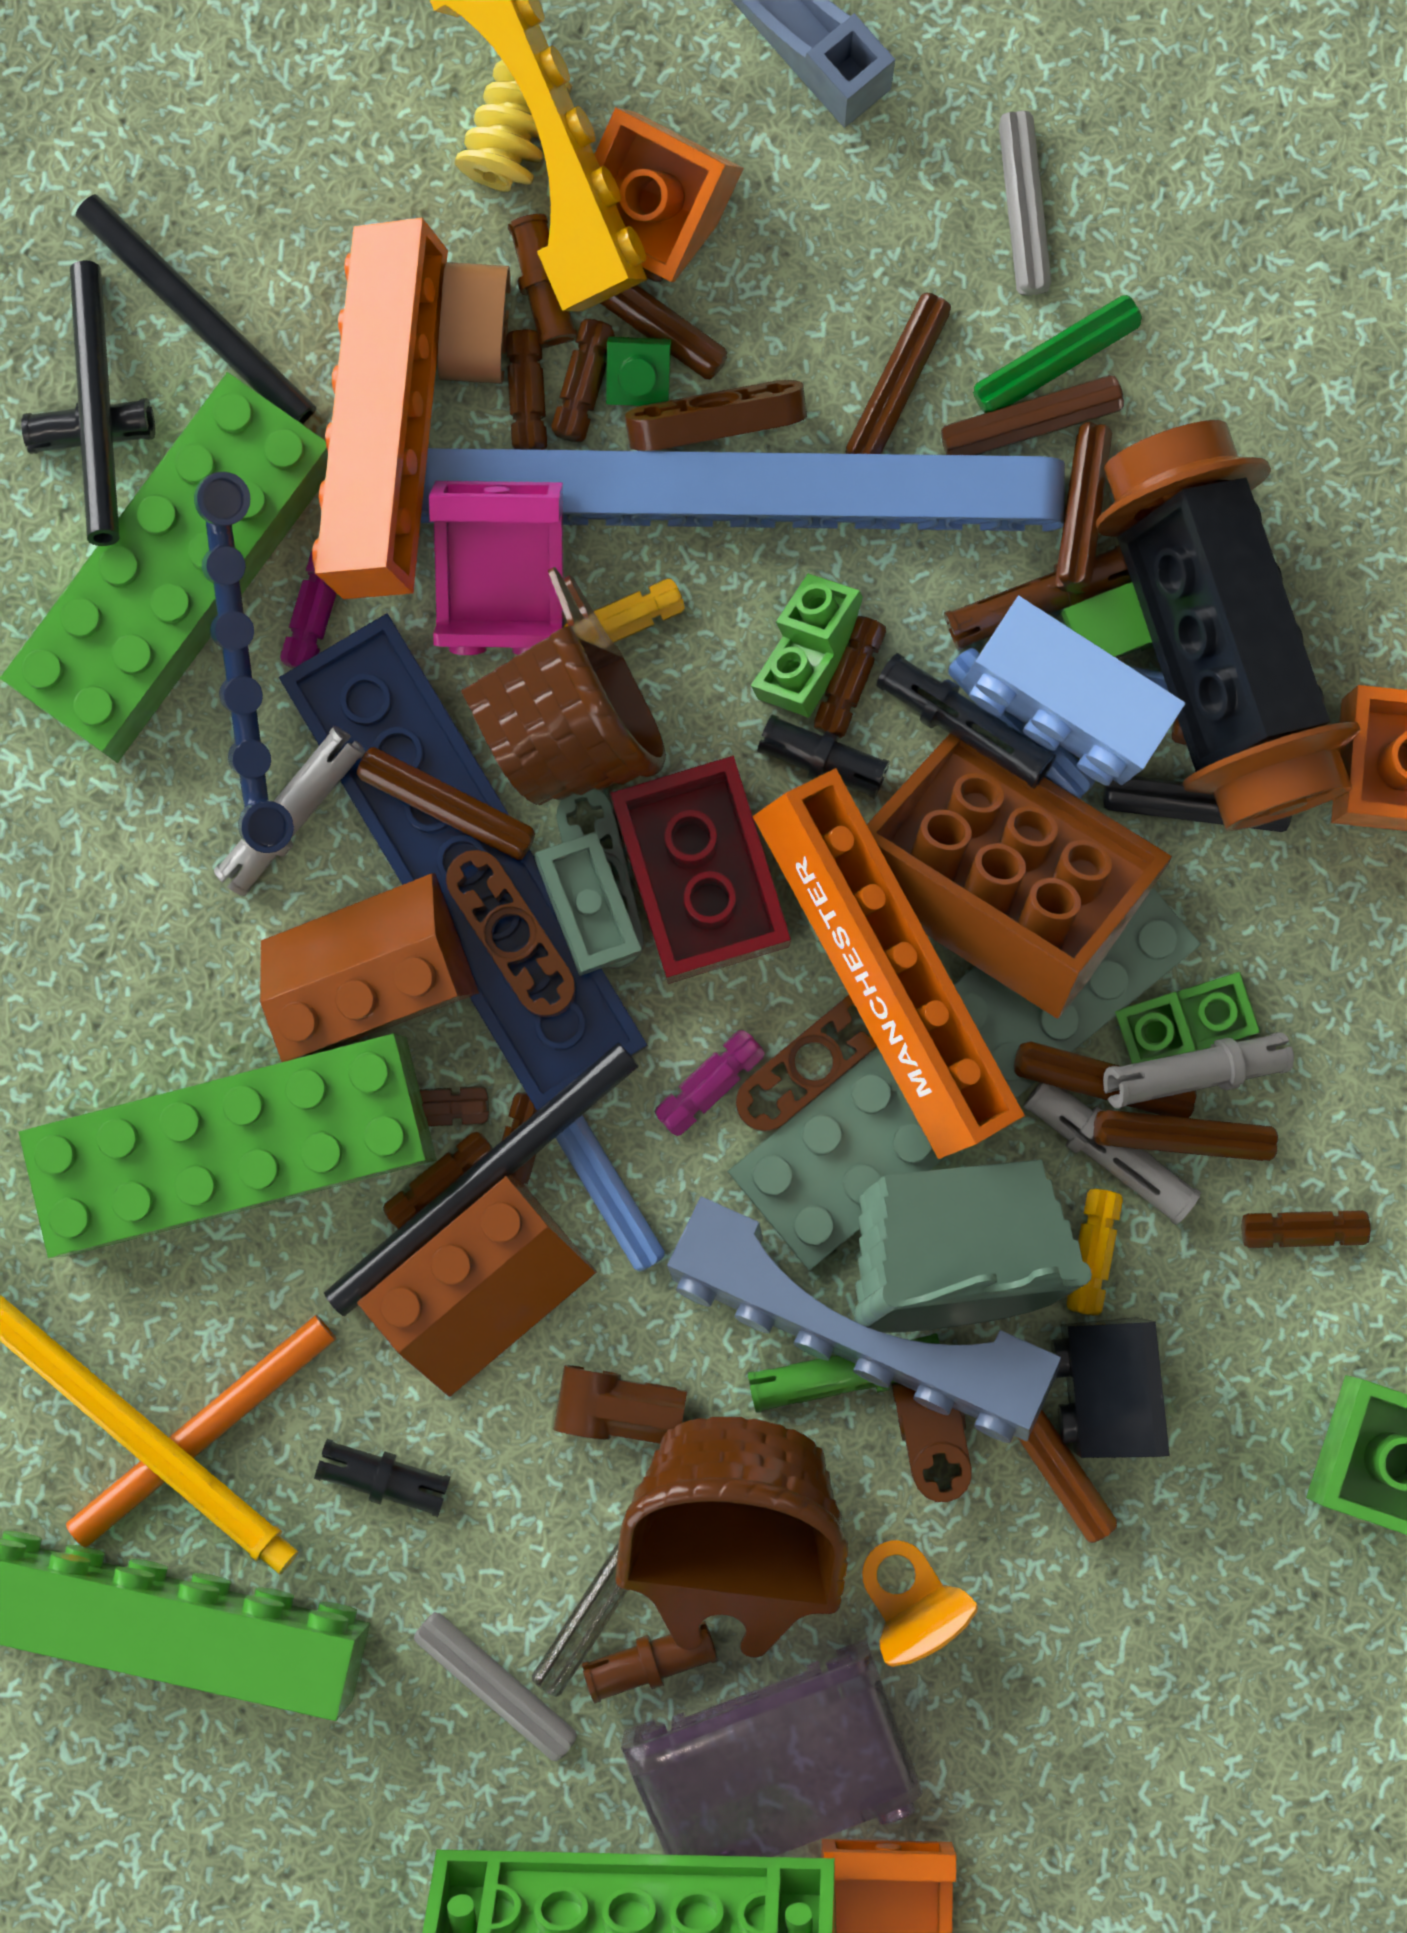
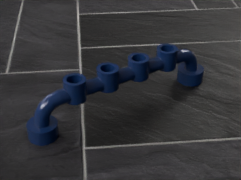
(223, 501)

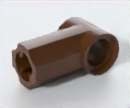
(606, 1405)

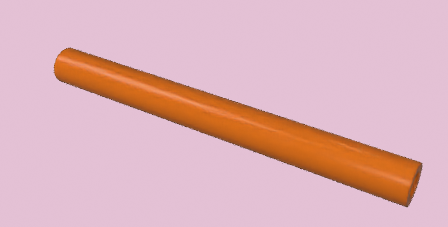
(204, 1428)

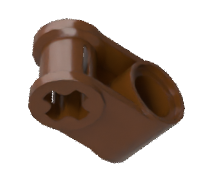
(930, 1434)

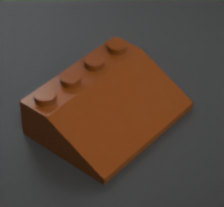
(1013, 872)

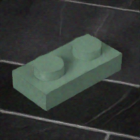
(587, 903)

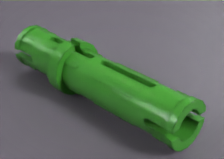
(810, 1381)

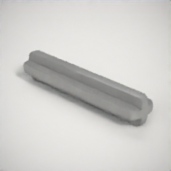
(1025, 203)
(495, 1686)

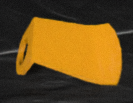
(921, 1617)

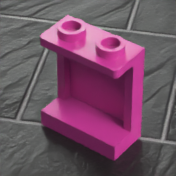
(495, 562)

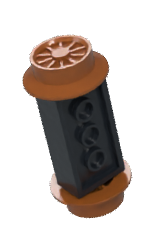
(1224, 625)

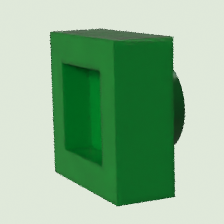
(637, 371)

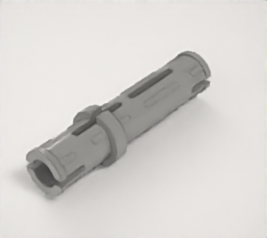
(301, 799)
(1221, 1065)
(1131, 1166)

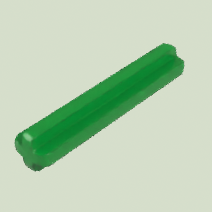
(1058, 354)

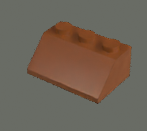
(362, 970)
(477, 1286)

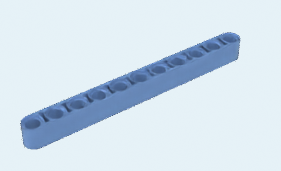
(776, 487)

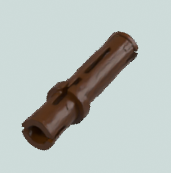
(982, 617)

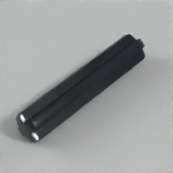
(1170, 800)

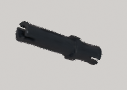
(904, 680)

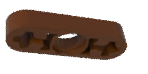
(716, 415)
(499, 885)
(767, 1080)

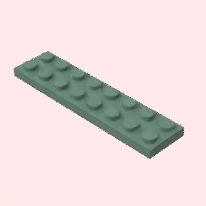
(862, 1127)

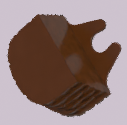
(567, 710)
(736, 1527)

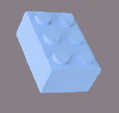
(1071, 694)

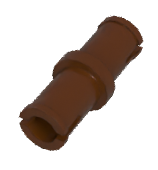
(552, 324)
(645, 1664)

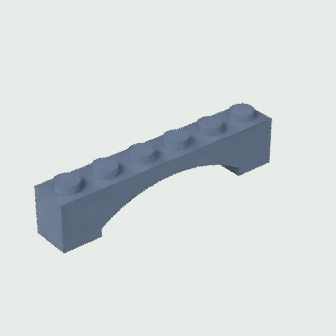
(827, 51)
(992, 1381)

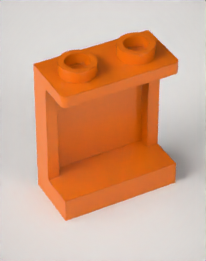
(892, 1885)

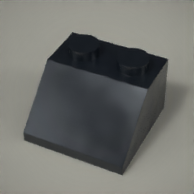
(1112, 1389)

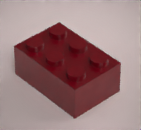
(701, 869)

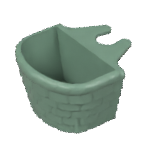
(963, 1248)

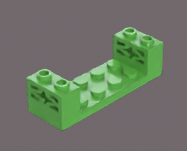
(628, 1893)

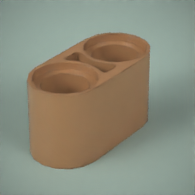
(473, 322)

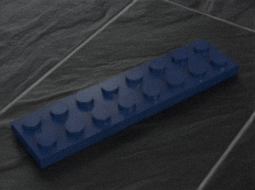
(385, 702)

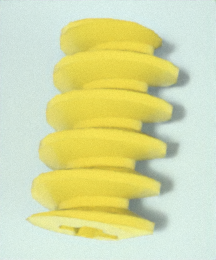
(501, 136)

